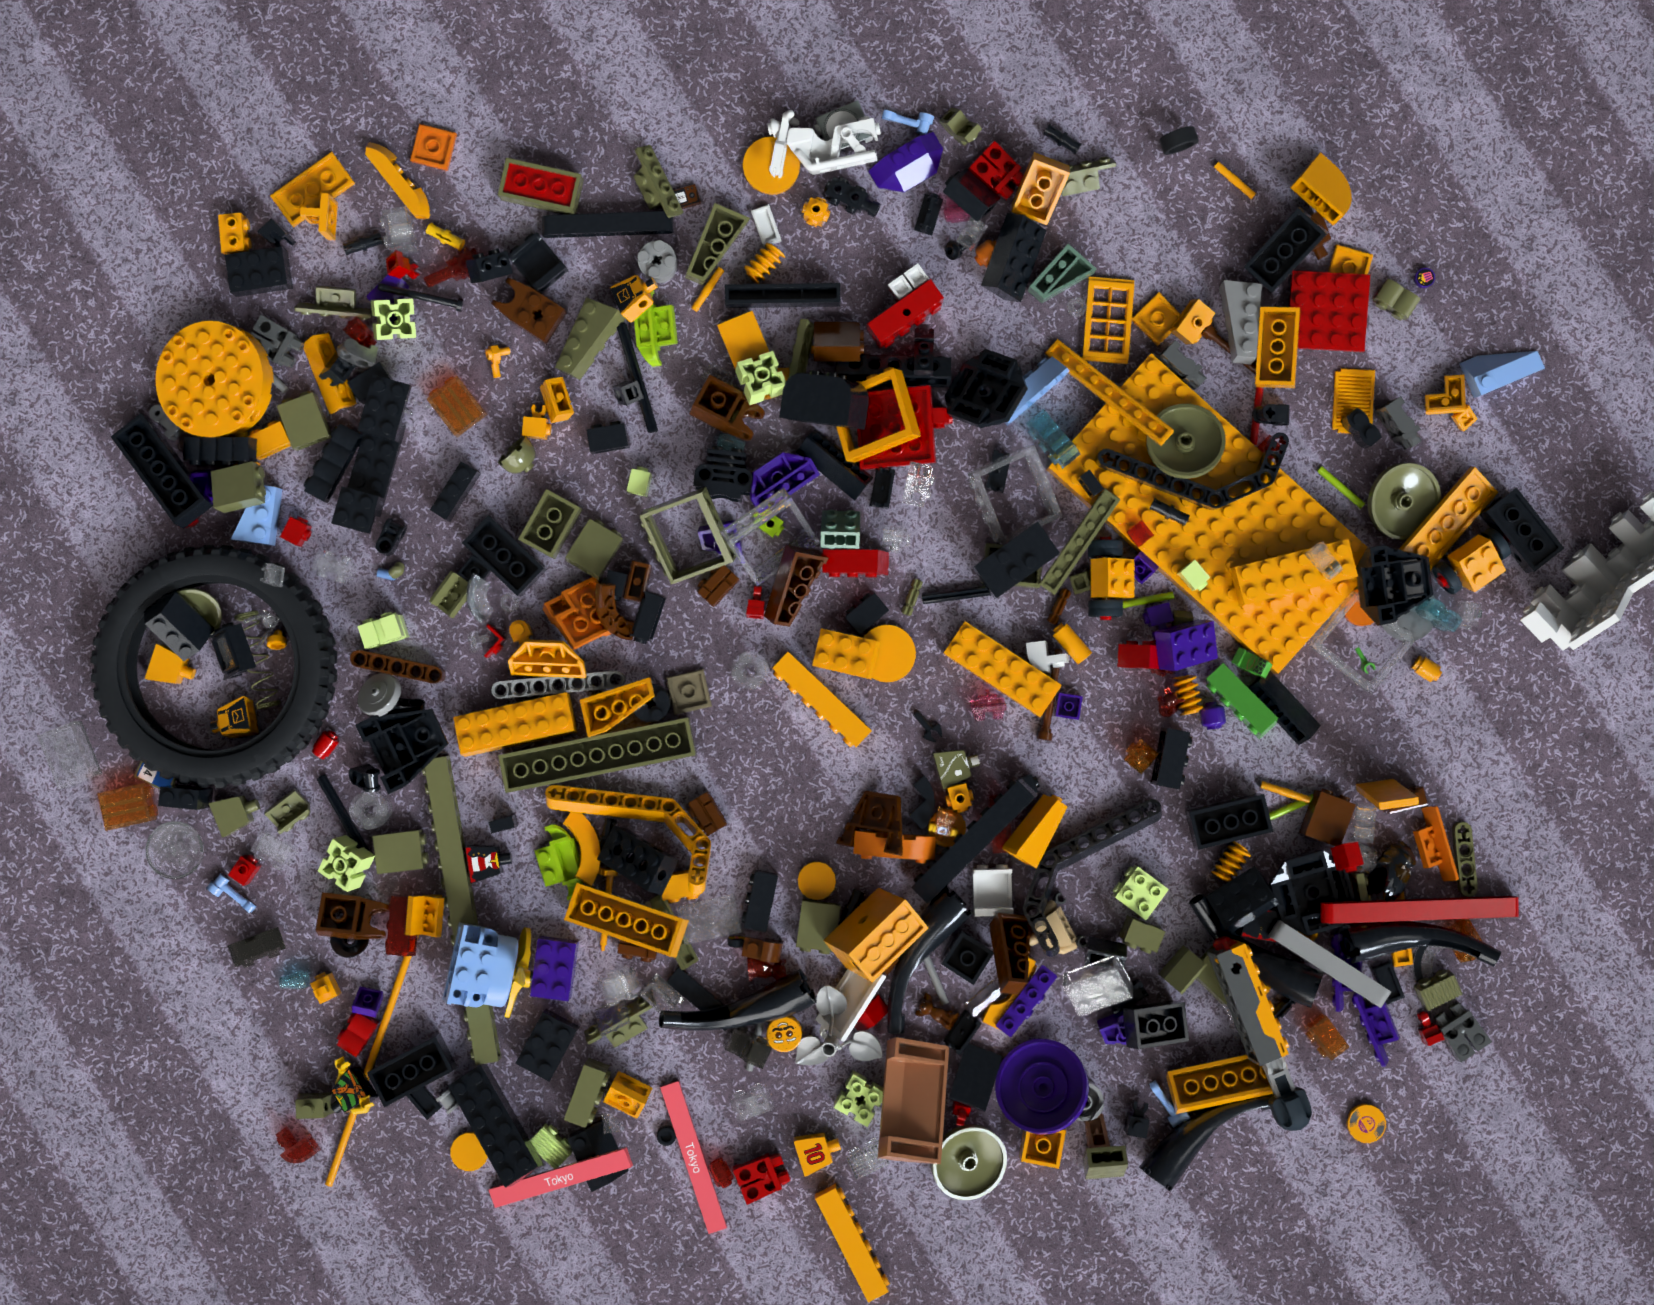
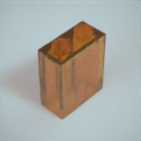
(456, 406)
(127, 806)

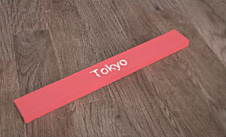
(693, 1157)
(562, 1177)

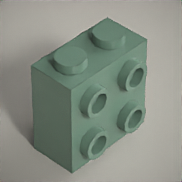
(840, 529)

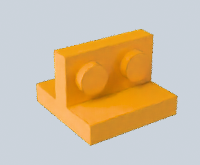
(324, 216)
(425, 915)
(627, 1094)

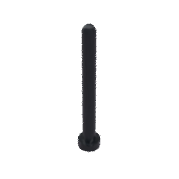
(422, 296)

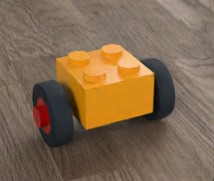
(1473, 563)

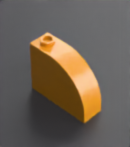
(1324, 189)

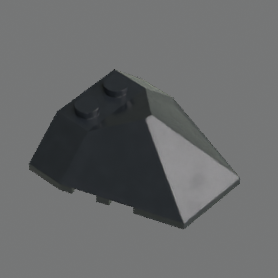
(1392, 583)
(403, 744)

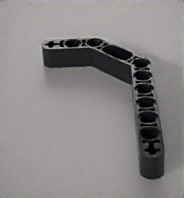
(1188, 485)
(1078, 854)

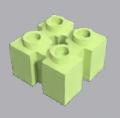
(402, 326)
(760, 377)
(381, 632)
(346, 863)
(862, 1110)

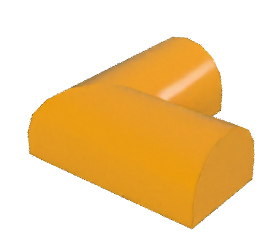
(1449, 402)

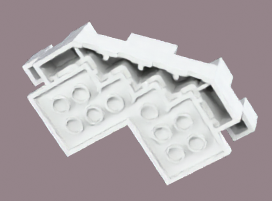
(1600, 587)

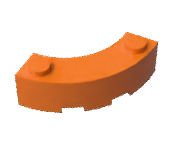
(914, 846)

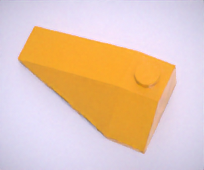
(612, 706)

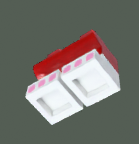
(908, 283)

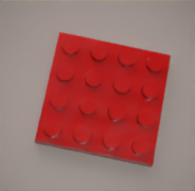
(1331, 310)
(886, 419)

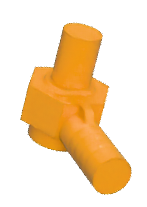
(494, 354)

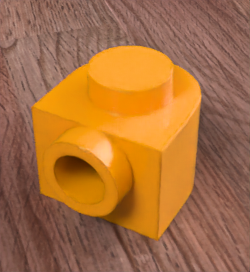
(520, 631)

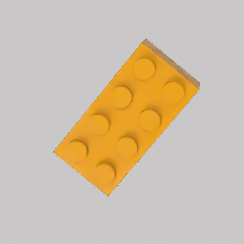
(1277, 347)

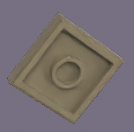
(689, 691)

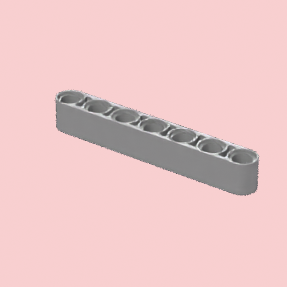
(549, 687)
(1329, 963)

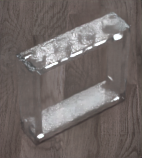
(1040, 479)
(756, 518)
(1369, 687)

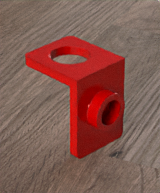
(497, 647)

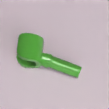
(1365, 663)

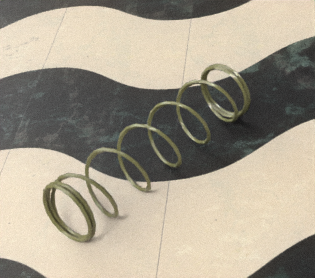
(241, 617)

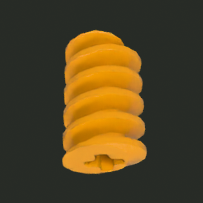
(763, 262)
(1188, 693)
(1231, 862)

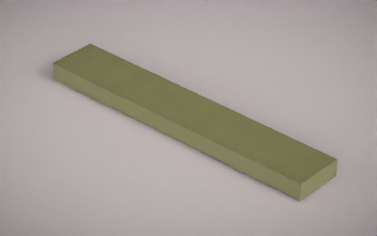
(1079, 541)

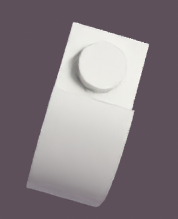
(1040, 658)

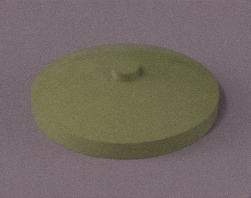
(1193, 446)
(1402, 499)
(970, 1162)

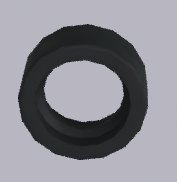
(1179, 140)

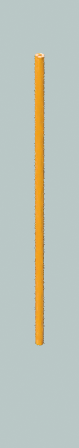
(369, 1066)

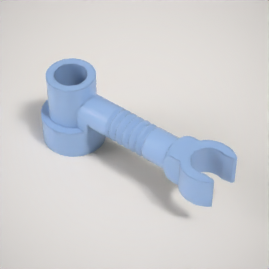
(922, 123)
(220, 885)
(1174, 1119)

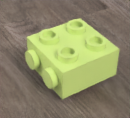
(1139, 891)

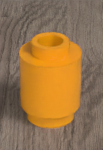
(1426, 668)

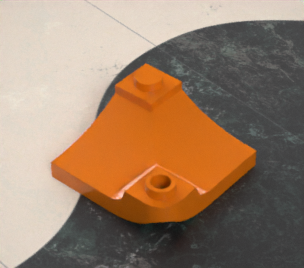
(576, 614)

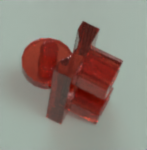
(360, 332)

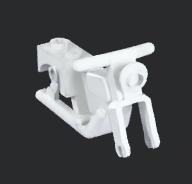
(816, 154)

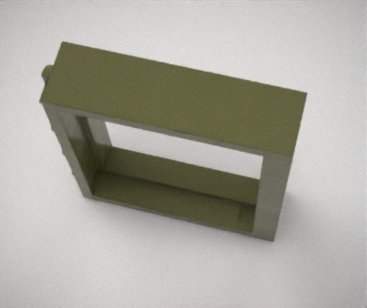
(662, 552)

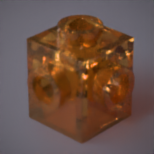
(1140, 756)

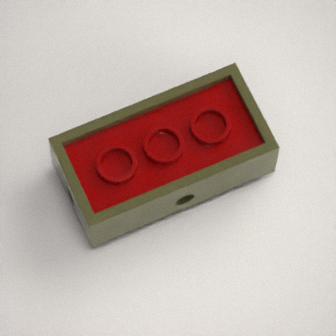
(540, 187)

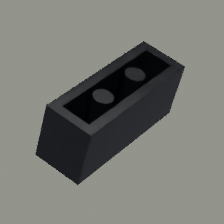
(455, 491)
(759, 900)

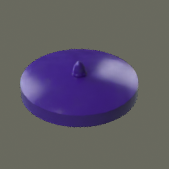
(1042, 1086)

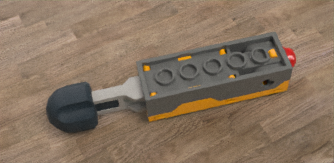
(1259, 1029)

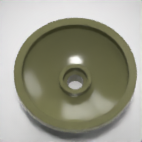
(204, 604)

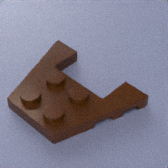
(876, 813)

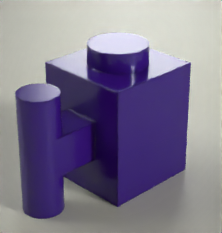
(1158, 615)

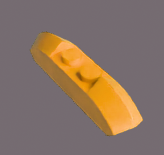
(413, 199)

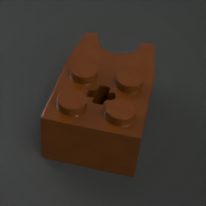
(526, 306)
(729, 410)
(355, 920)

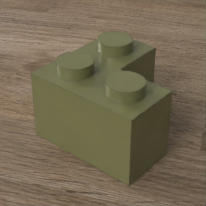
(1141, 934)

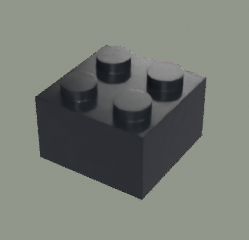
(966, 956)

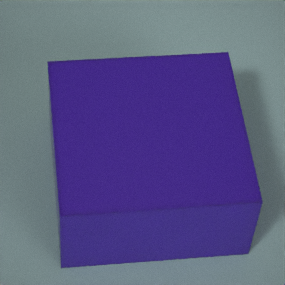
(1143, 567)
(1068, 706)
(367, 1001)

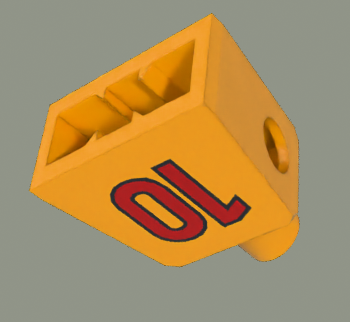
(815, 1151)

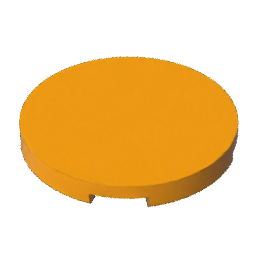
(757, 164)
(895, 653)

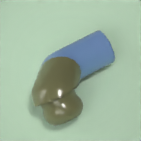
(393, 573)

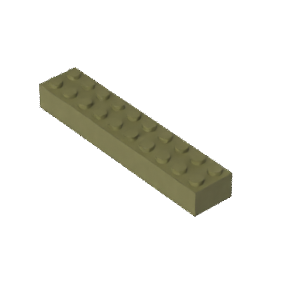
(597, 755)

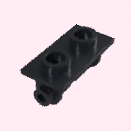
(928, 214)

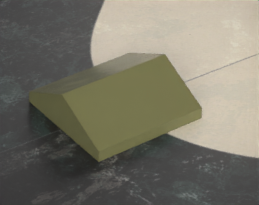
(1182, 969)

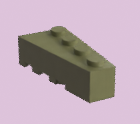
(717, 238)

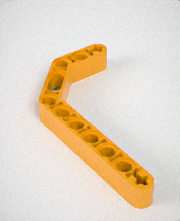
(554, 800)

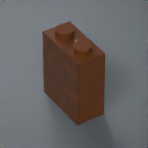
(838, 341)
(1327, 817)

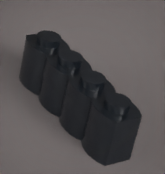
(219, 449)
(334, 462)

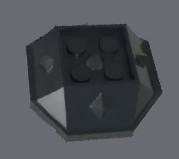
(986, 390)
(1292, 885)

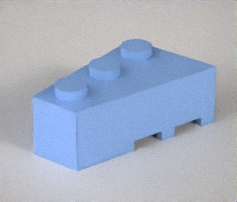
(260, 521)

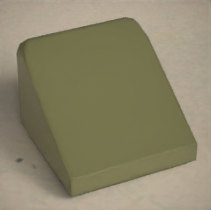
(1081, 582)
(1181, 617)

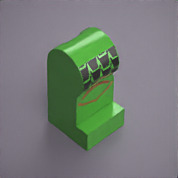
(1251, 663)

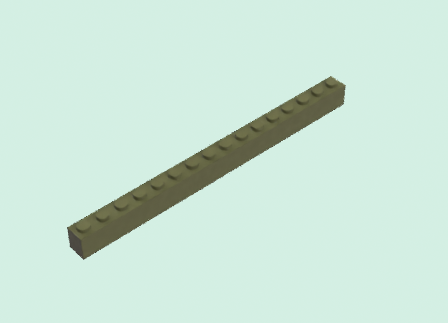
(459, 892)

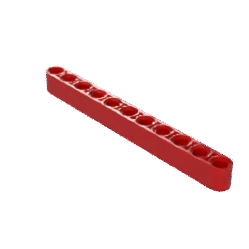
(1419, 909)

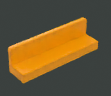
(319, 351)

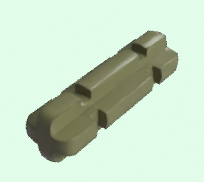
(912, 597)

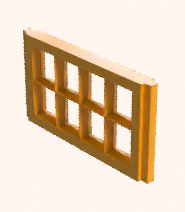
(1111, 284)

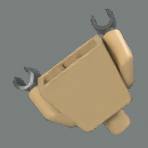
(1060, 927)

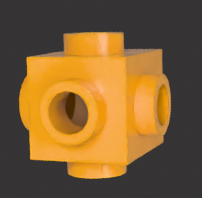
(816, 218)
(956, 790)

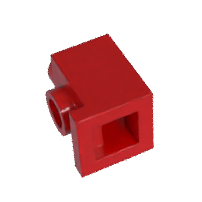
(941, 418)

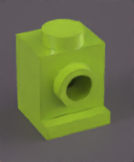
(775, 530)

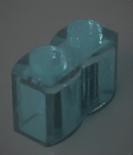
(1439, 615)

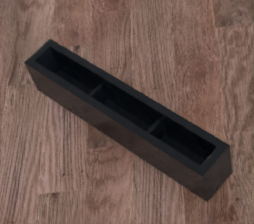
(782, 295)

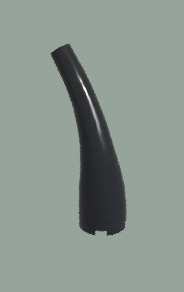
(942, 917)
(1377, 939)
(1277, 972)
(772, 1002)
(1178, 1149)

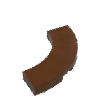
(608, 614)

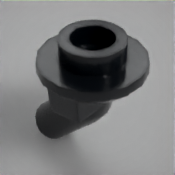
(954, 250)

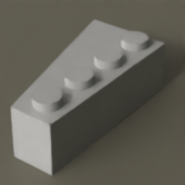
(1242, 314)

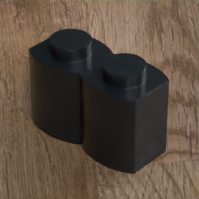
(1358, 424)

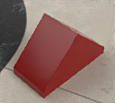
(872, 1015)

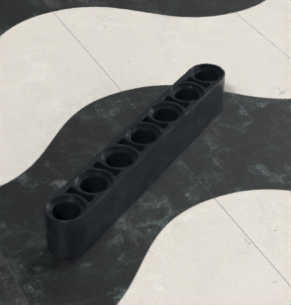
(606, 224)

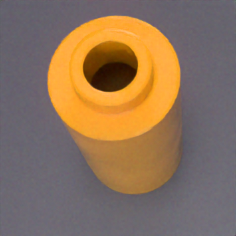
(1071, 643)

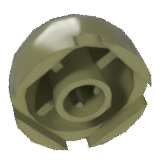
(519, 457)

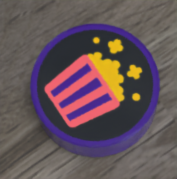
(1424, 278)

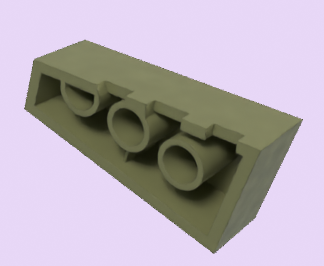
(589, 334)

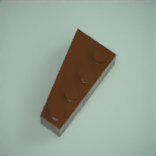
(792, 583)
(1011, 949)

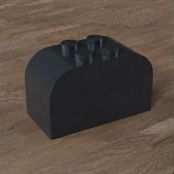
(825, 400)

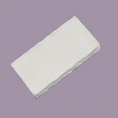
(766, 225)

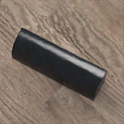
(833, 465)
(1290, 712)

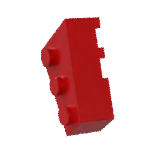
(856, 563)

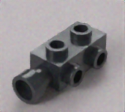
(845, 199)

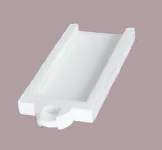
(858, 995)

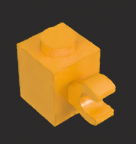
(536, 426)

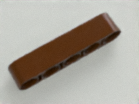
(388, 666)

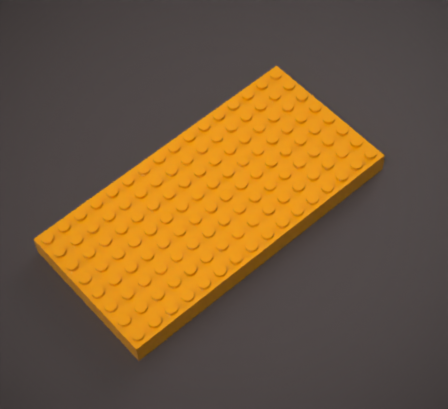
(1242, 532)

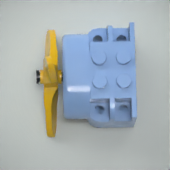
(486, 966)

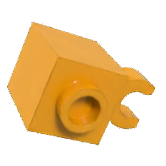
(325, 987)

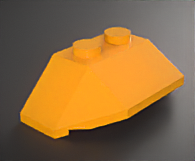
(546, 659)

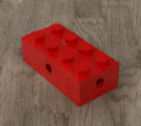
(904, 314)

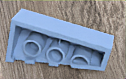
(1040, 382)

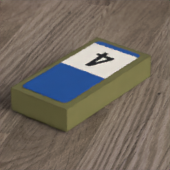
(152, 777)

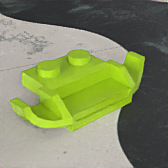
(655, 329)
(559, 859)

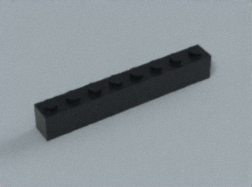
(978, 836)

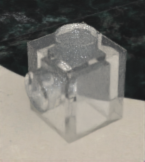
(971, 233)

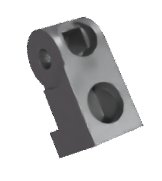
(357, 354)
(157, 414)

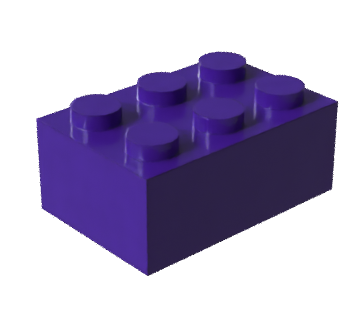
(1186, 645)
(554, 968)

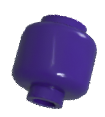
(1212, 716)

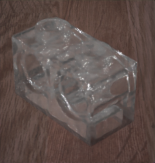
(917, 484)
(1362, 823)

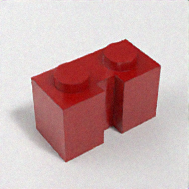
(1138, 656)

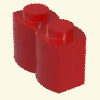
(357, 1033)

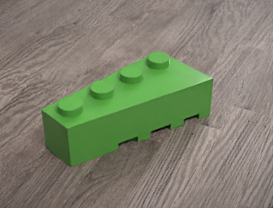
(1242, 701)

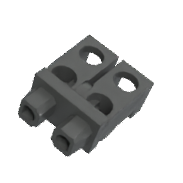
(280, 341)
(1181, 366)
(1398, 423)
(1461, 1032)

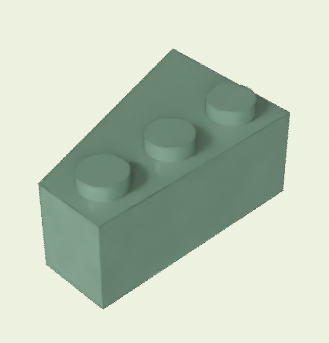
(1062, 273)

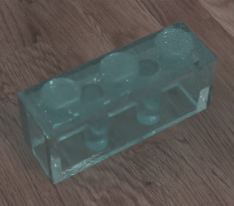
(1052, 439)

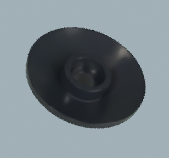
(343, 949)

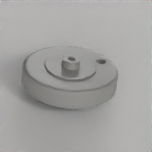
(379, 694)

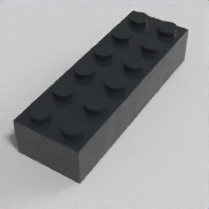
(162, 471)
(495, 1125)

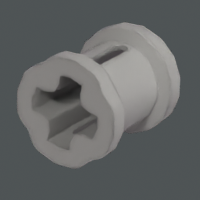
(448, 1101)

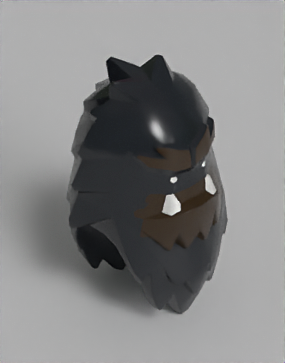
(1392, 871)

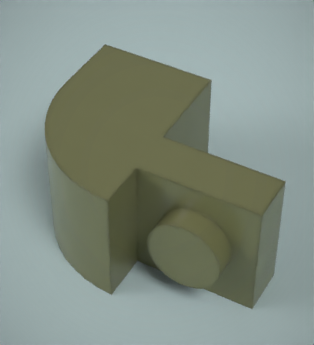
(959, 126)

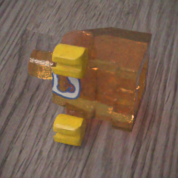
(944, 823)

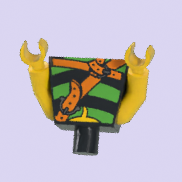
(352, 1089)

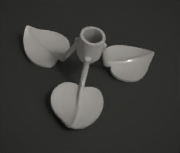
(810, 1049)

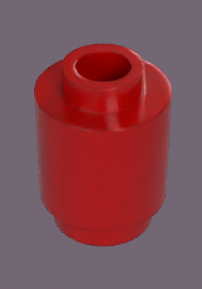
(325, 744)

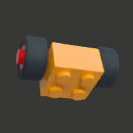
(1109, 578)

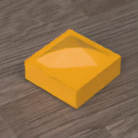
(1464, 419)

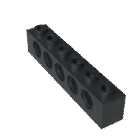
(940, 378)

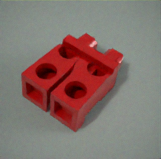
(996, 170)
(759, 1177)

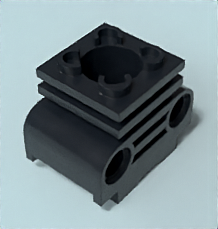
(725, 472)

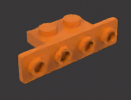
(1434, 845)

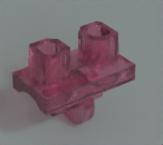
(988, 703)

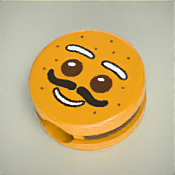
(784, 1034)

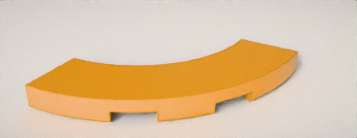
(589, 846)

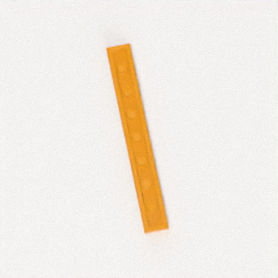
(1110, 393)

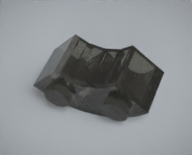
(256, 947)
(747, 1046)

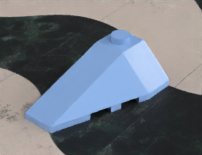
(1494, 371)

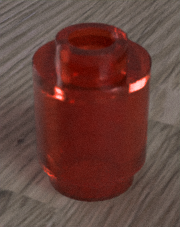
(721, 1173)

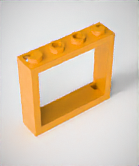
(911, 427)

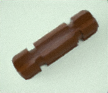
(1059, 606)

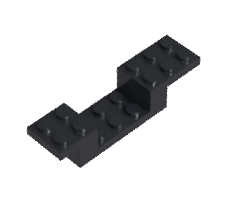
(375, 456)

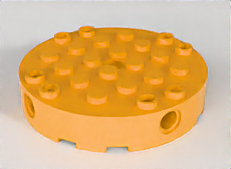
(214, 379)

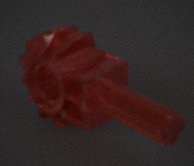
(455, 269)

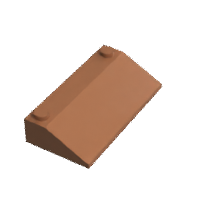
(913, 1101)

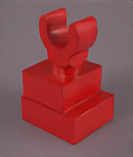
(399, 266)
(756, 607)
(1430, 1032)
(962, 1111)

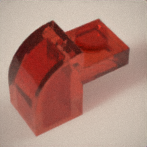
(296, 1151)

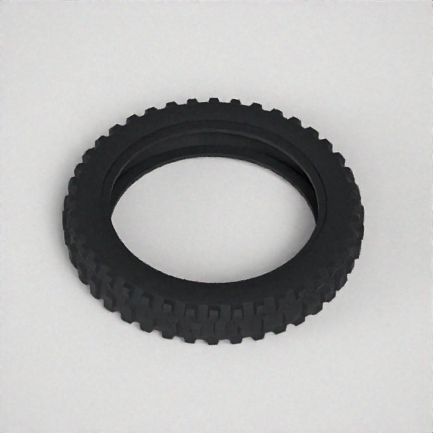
(119, 687)

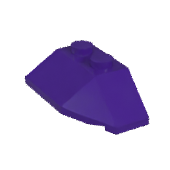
(908, 164)
(781, 472)

